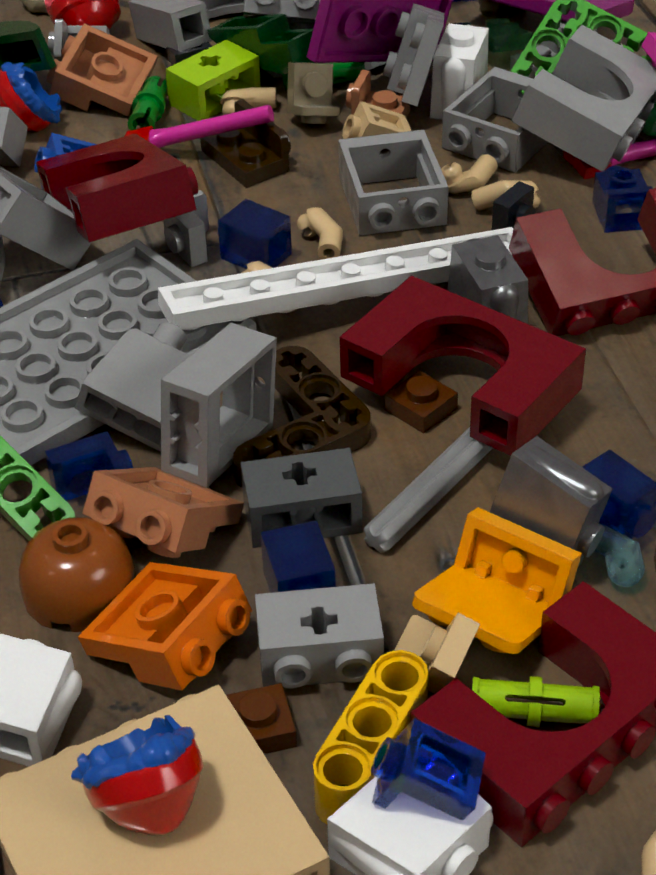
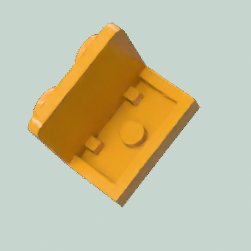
(500, 580)

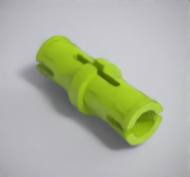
(579, 702)

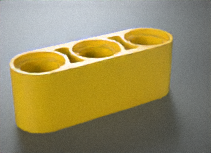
(376, 711)

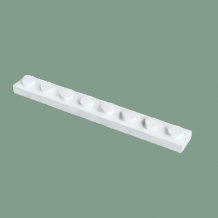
(310, 283)

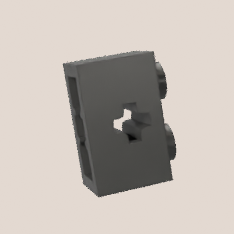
(303, 490)

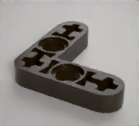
(318, 418)

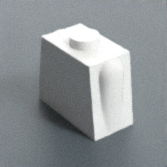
(457, 64)
(35, 698)
(406, 836)

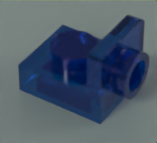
(74, 463)
(430, 769)

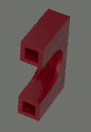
(119, 186)
(569, 286)
(423, 322)
(539, 774)

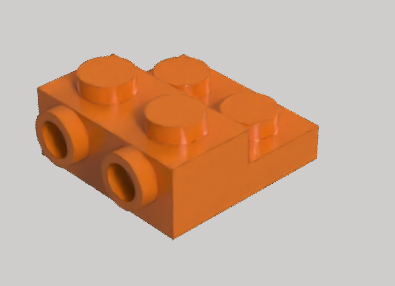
(169, 623)

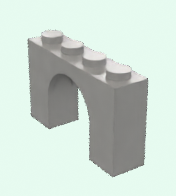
(178, 22)
(606, 116)

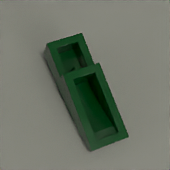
(266, 37)
(24, 43)

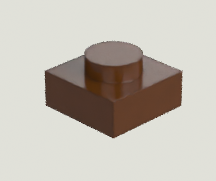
(421, 401)
(266, 717)

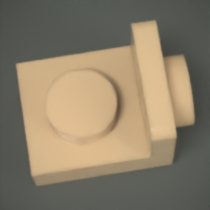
(373, 120)
(438, 647)

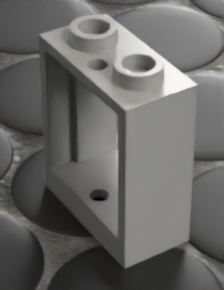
(494, 93)
(407, 157)
(39, 221)
(195, 430)

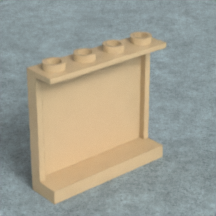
(235, 825)

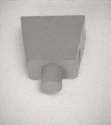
(127, 382)

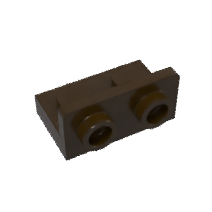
(250, 152)

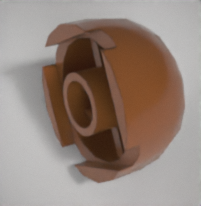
(73, 572)

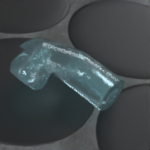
(622, 558)

